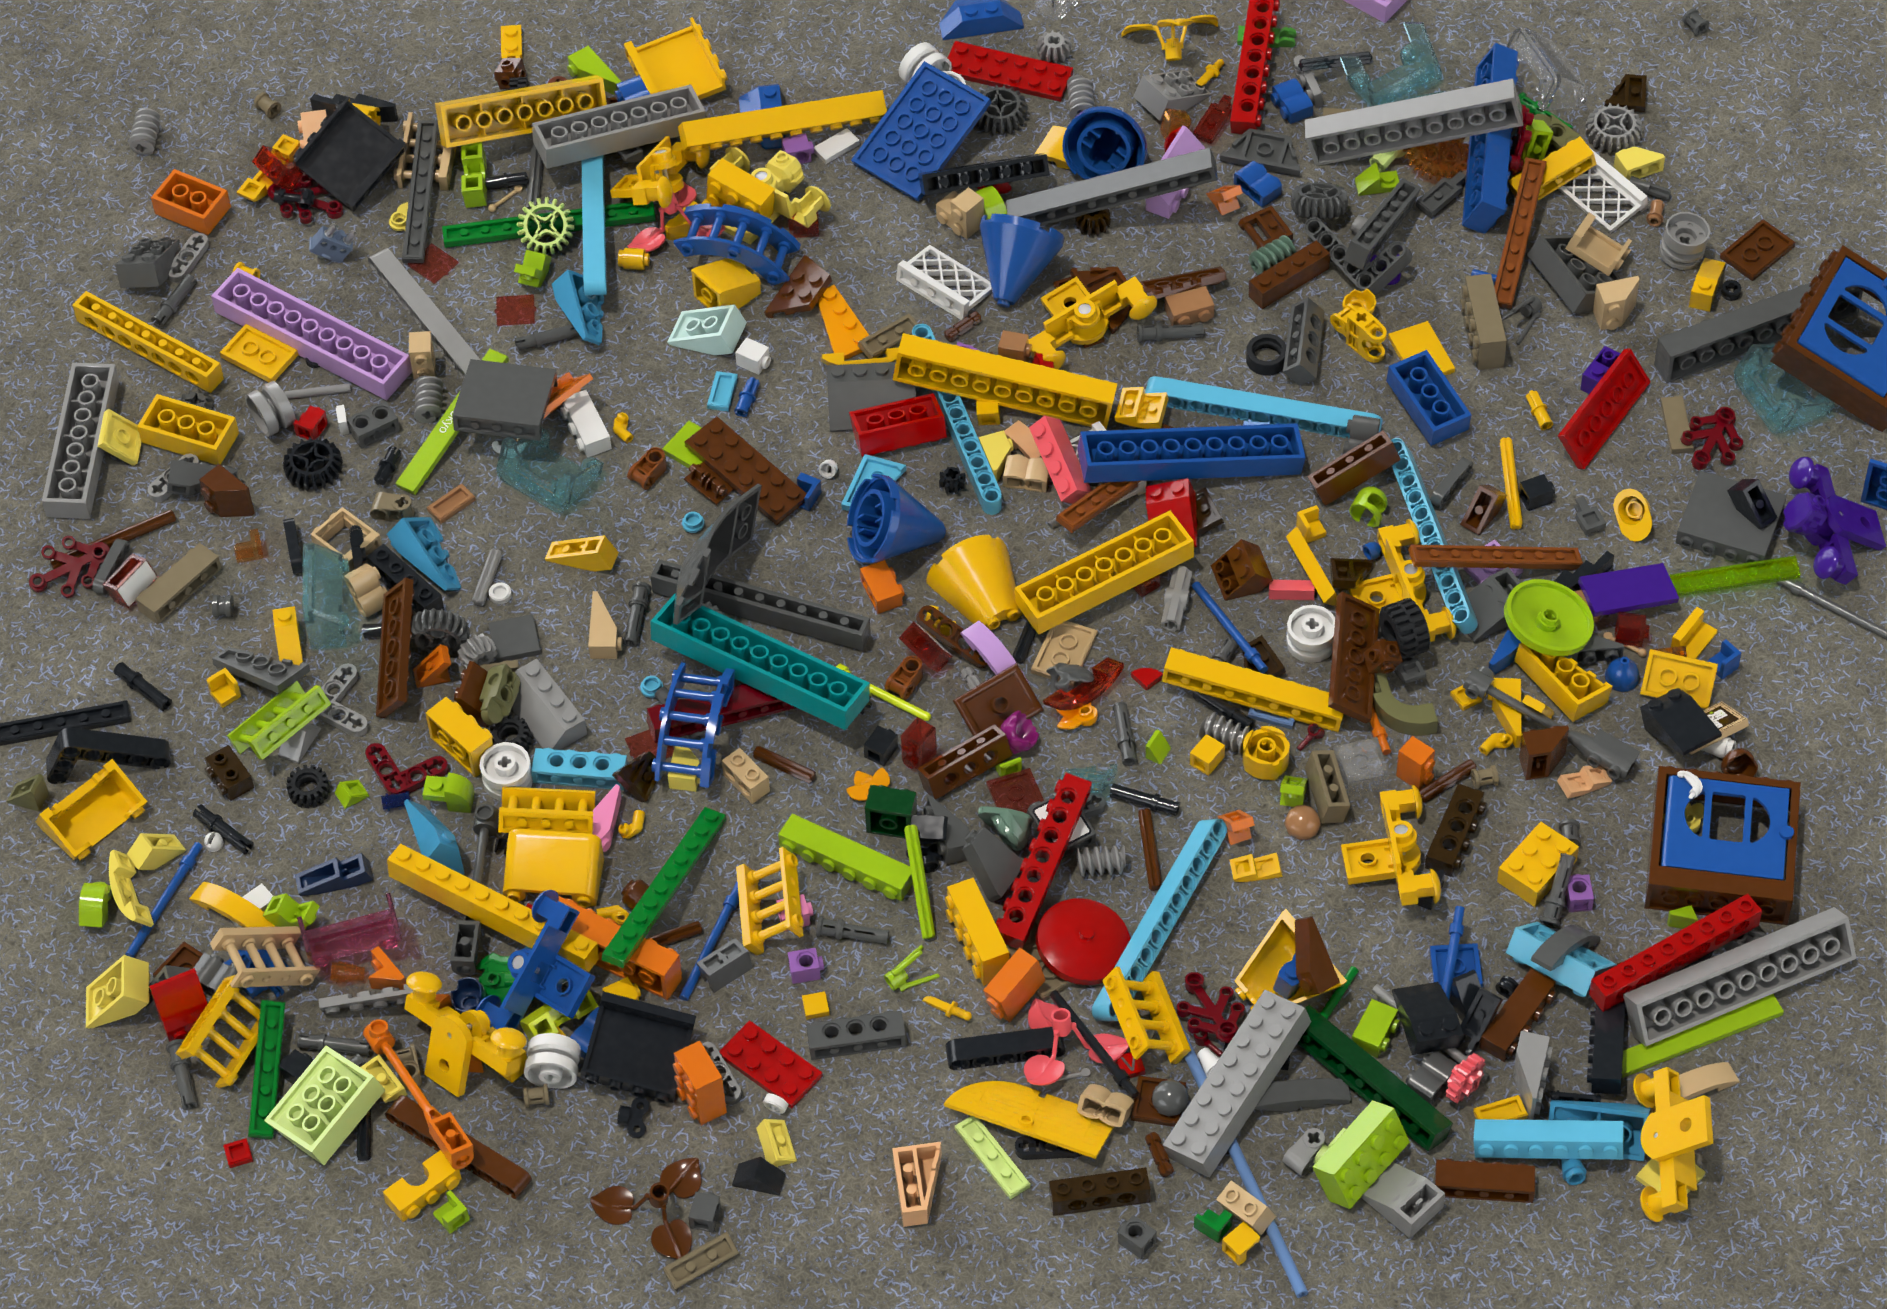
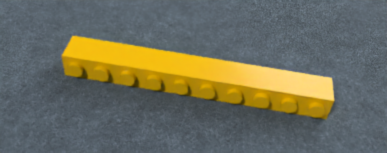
(782, 120)
(482, 904)

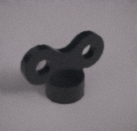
(930, 858)
(633, 1116)

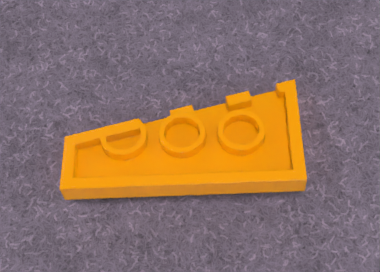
(841, 323)

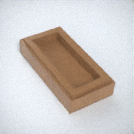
(451, 503)

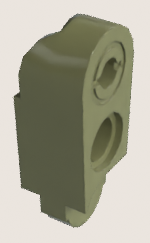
(1562, 133)
(498, 693)

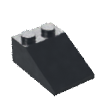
(1679, 722)
(1427, 1018)

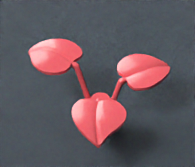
(652, 237)
(1044, 1070)

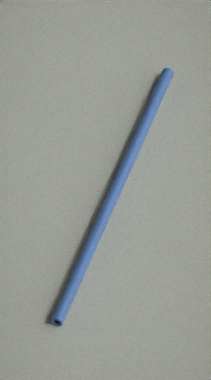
(1252, 1188)

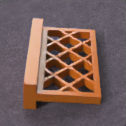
(566, 387)

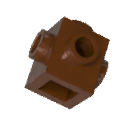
(509, 69)
(1382, 656)

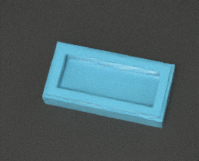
(722, 391)

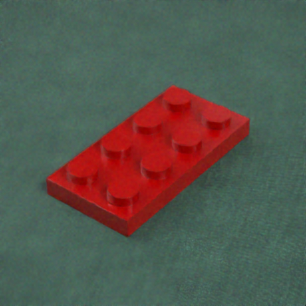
(770, 1064)

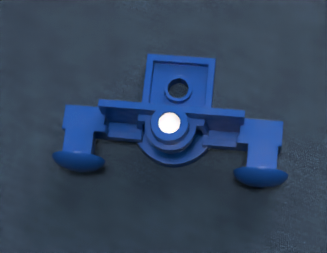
(541, 970)

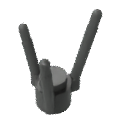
(1528, 307)

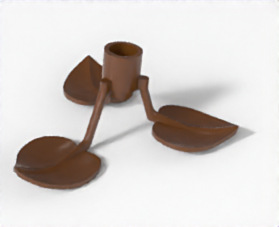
(672, 1238)

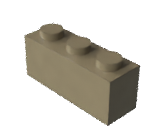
(1327, 786)

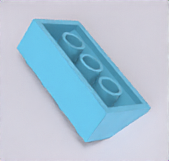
(1577, 967)

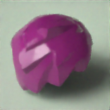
(1019, 732)

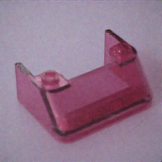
(351, 936)

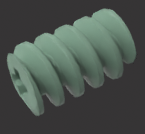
(1271, 254)

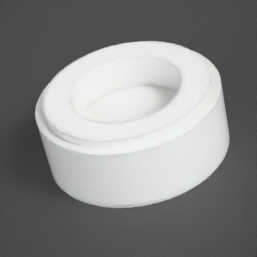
(500, 593)
(775, 1103)

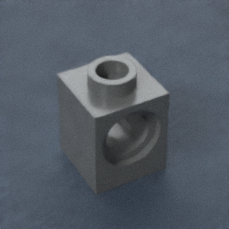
(704, 1211)
(1140, 1245)

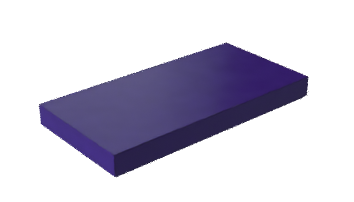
(1628, 589)

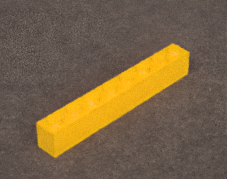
(1250, 689)

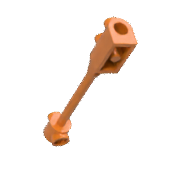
(442, 1128)

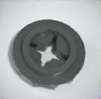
(203, 397)

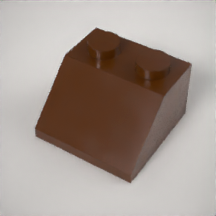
(225, 494)

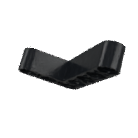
(101, 746)

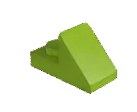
(1376, 182)
(1293, 791)

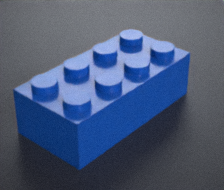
(1428, 397)

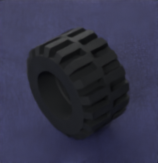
(1406, 625)

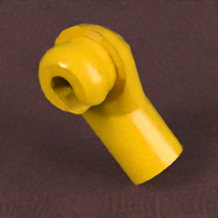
(620, 427)
(1496, 740)
(629, 830)
(614, 912)

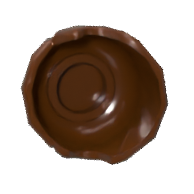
(1739, 762)

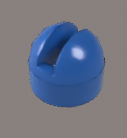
(1372, 550)

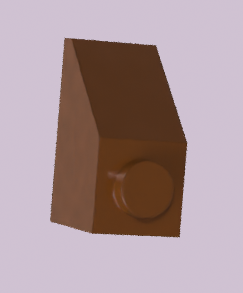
(1483, 508)

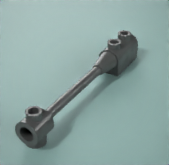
(1599, 750)
(468, 931)

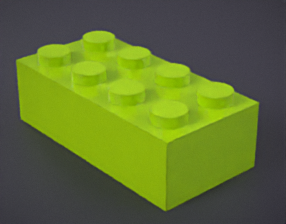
(1361, 1154)

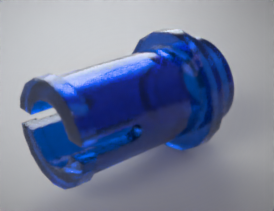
(394, 800)

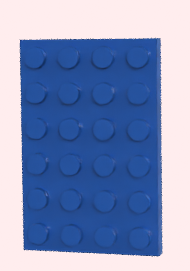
(921, 129)

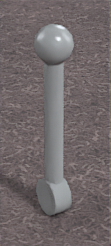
(1085, 1073)

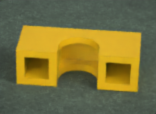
(408, 1200)

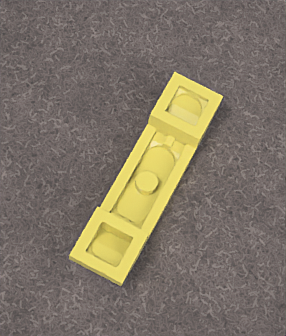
(120, 874)

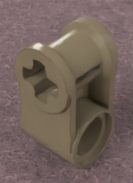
(389, 507)
(410, 1061)

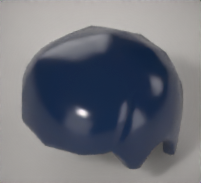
(467, 994)

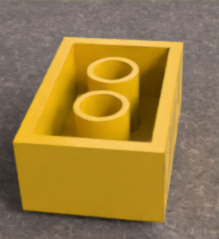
(738, 188)
(458, 734)
(1534, 863)

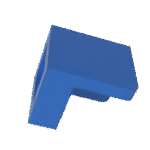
(812, 487)
(1727, 659)

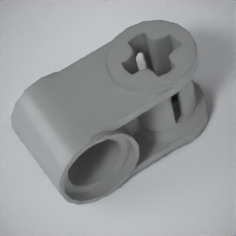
(1302, 1154)

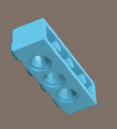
(546, 771)

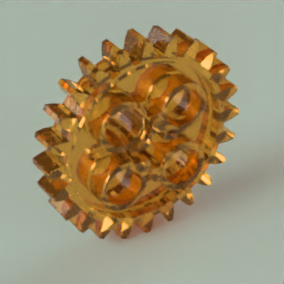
(1451, 158)

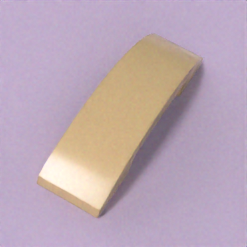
(1705, 1079)

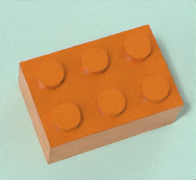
(191, 202)
(699, 1083)

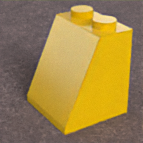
(724, 284)

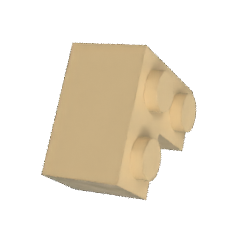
(961, 212)

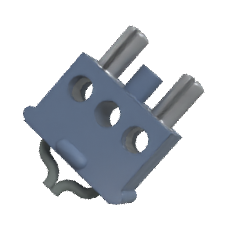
(331, 243)

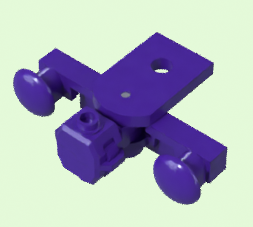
(1823, 514)

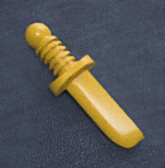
(1211, 71)
(949, 1009)

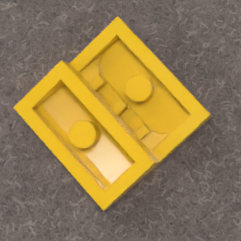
(1053, 146)
(1141, 408)

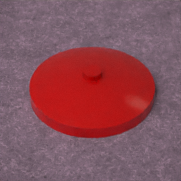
(1081, 940)

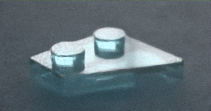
(1099, 779)

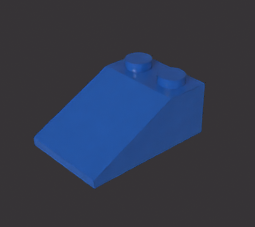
(1875, 485)

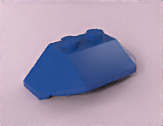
(978, 18)
(762, 98)

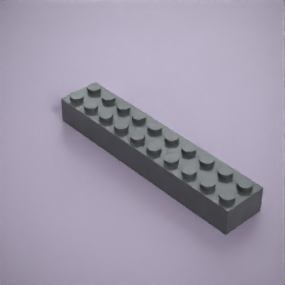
(1734, 332)

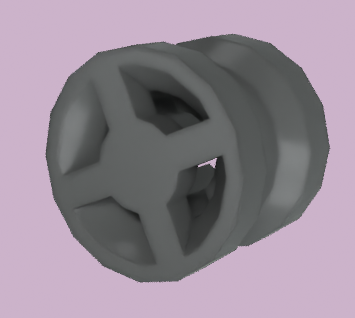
(222, 605)

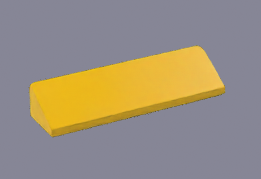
(1312, 567)

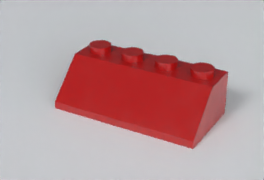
(898, 424)

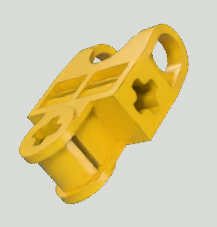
(1360, 331)

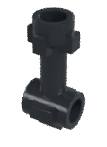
(305, 199)

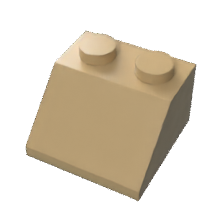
(1615, 302)

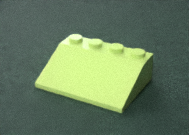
(325, 1105)

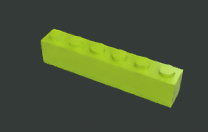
(846, 857)

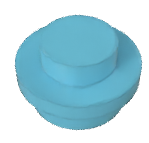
(693, 522)
(650, 686)

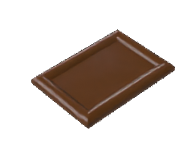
(997, 699)

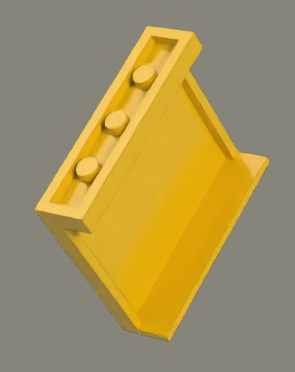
(677, 62)

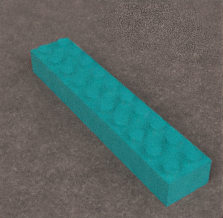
(763, 663)

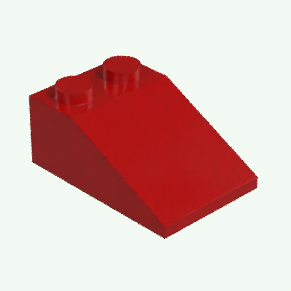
(1178, 498)
(179, 1003)

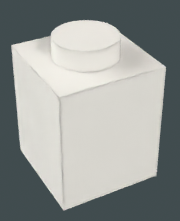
(753, 356)

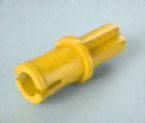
(1539, 410)

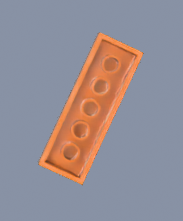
(650, 966)

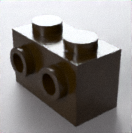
(229, 773)

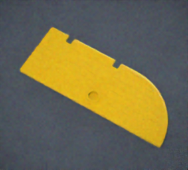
(1027, 1113)

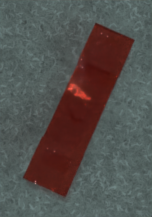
(1104, 676)

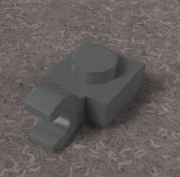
(1588, 518)

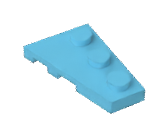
(867, 467)

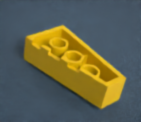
(1564, 682)

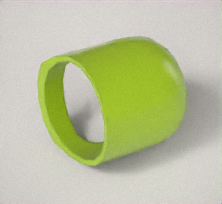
(1371, 499)

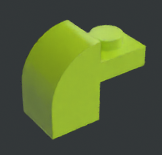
(992, 201)
(533, 269)
(453, 789)
(94, 904)
(284, 911)

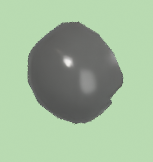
(1170, 1097)

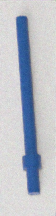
(1251, 653)
(186, 863)
(730, 904)
(1456, 931)

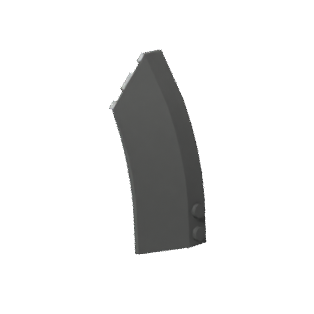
(719, 542)

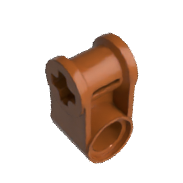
(646, 469)
(905, 681)

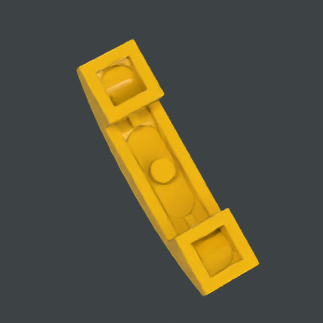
(257, 188)
(838, 358)
(229, 905)

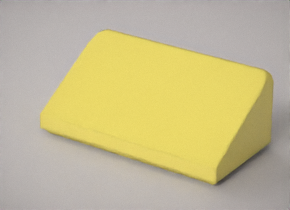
(384, 1075)
(776, 1142)

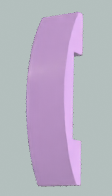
(989, 647)

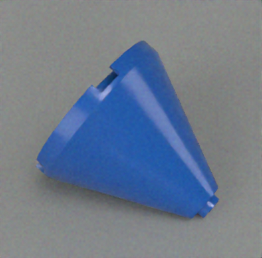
(1103, 142)
(1016, 254)
(889, 521)

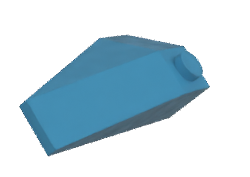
(581, 310)
(419, 543)
(434, 837)
(1632, 1115)

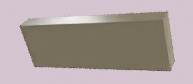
(887, 337)
(1675, 423)
(700, 1260)

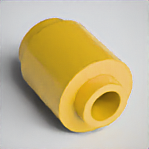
(633, 258)

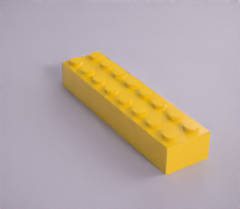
(515, 110)
(1104, 572)

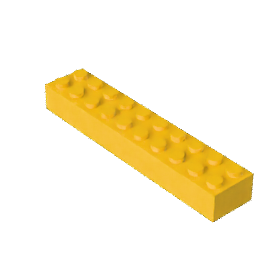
(1003, 381)

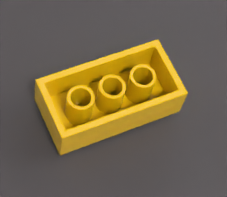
(188, 429)
(976, 929)

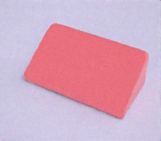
(1291, 590)

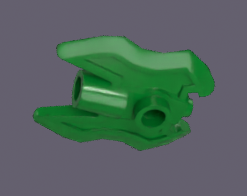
(496, 976)

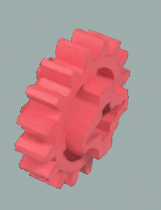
(1465, 1078)

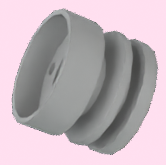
(1684, 240)

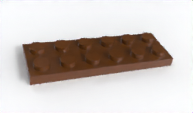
(744, 468)
(395, 648)
(1349, 680)

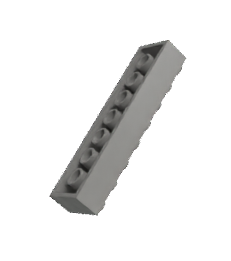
(615, 126)
(75, 454)
(1237, 1083)

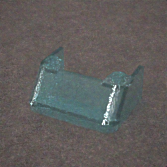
(1417, 73)
(324, 597)

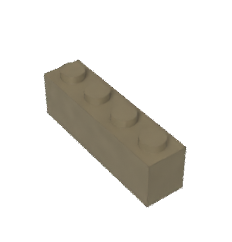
(178, 583)

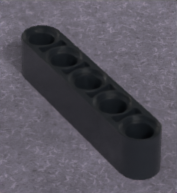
(1001, 1047)

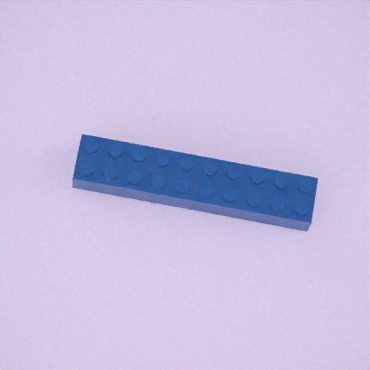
(1490, 151)
(1190, 453)

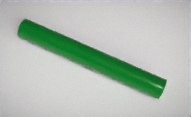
(1339, 992)

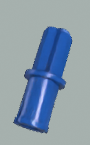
(747, 397)

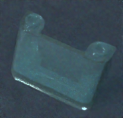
(1776, 394)
(544, 473)

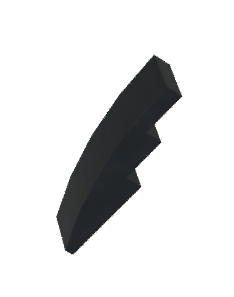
(387, 109)
(1570, 580)

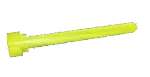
(893, 699)

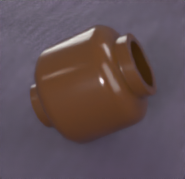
(633, 892)

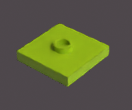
(676, 446)

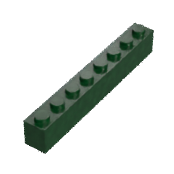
(1373, 1080)

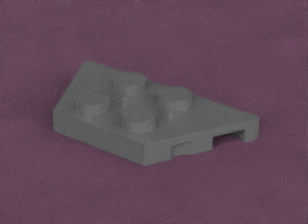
(1266, 148)

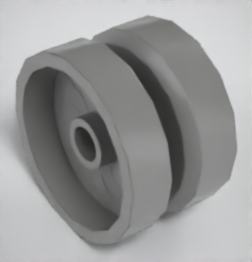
(270, 408)

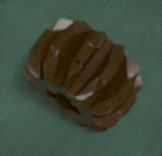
(1094, 222)

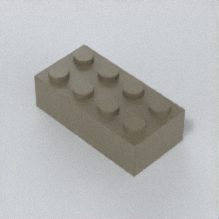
(1483, 321)

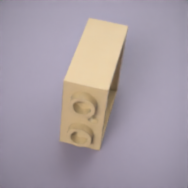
(335, 523)

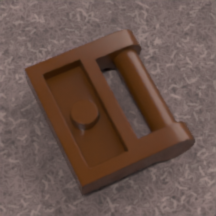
(1268, 222)

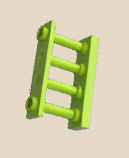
(279, 720)

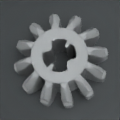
(1054, 46)
(477, 649)

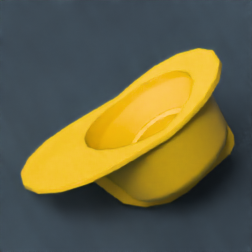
(1630, 505)

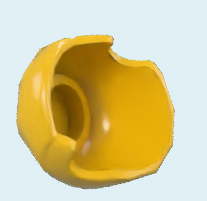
(1361, 299)

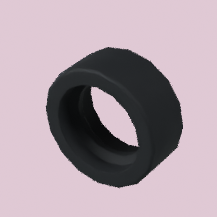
(1262, 367)

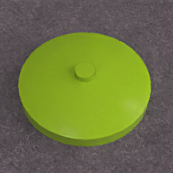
(1548, 617)

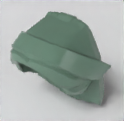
(1010, 824)

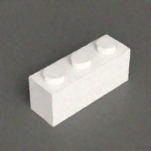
(585, 424)

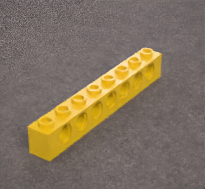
(148, 342)

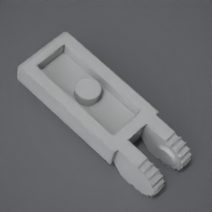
(1308, 80)

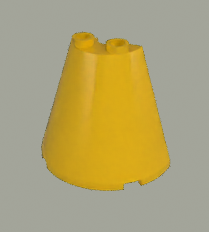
(977, 580)
(1269, 957)

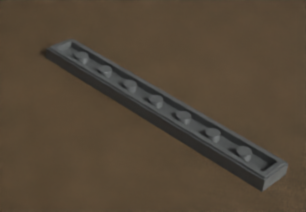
(420, 191)

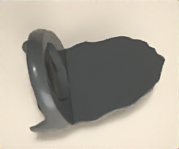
(1067, 672)

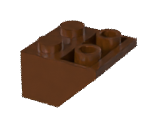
(1241, 571)
(470, 691)
(1542, 750)

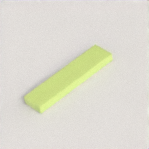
(992, 1156)

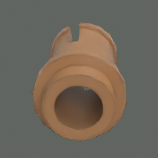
(1655, 216)

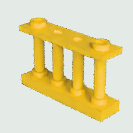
(546, 810)
(751, 896)
(1161, 1010)
(204, 1028)

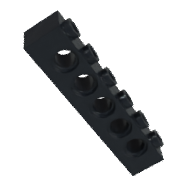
(983, 174)

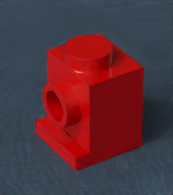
(311, 423)

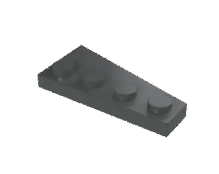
(261, 669)

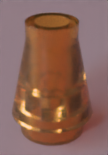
(346, 972)

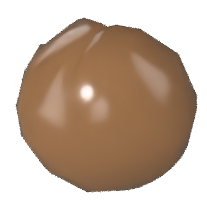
(1302, 822)

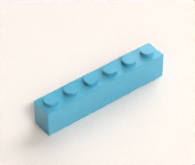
(1549, 1139)

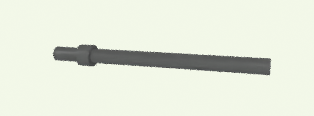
(1799, 589)

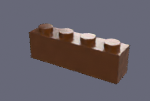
(1289, 274)
(1354, 467)
(1518, 1014)
(1485, 1180)

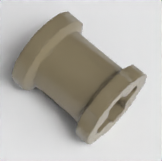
(267, 105)
(1484, 777)
(536, 1095)

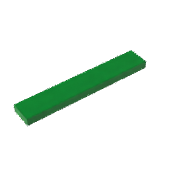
(266, 1067)

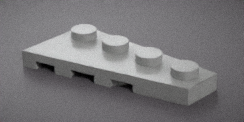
(390, 994)

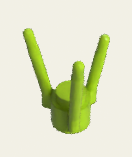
(897, 977)

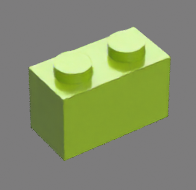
(1375, 1028)

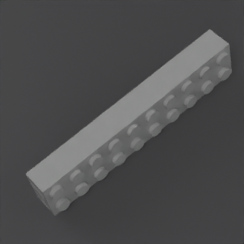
(1414, 122)
(1740, 976)

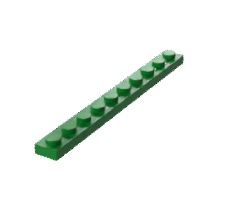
(507, 227)
(663, 887)

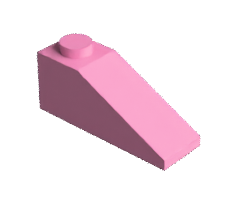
(605, 817)

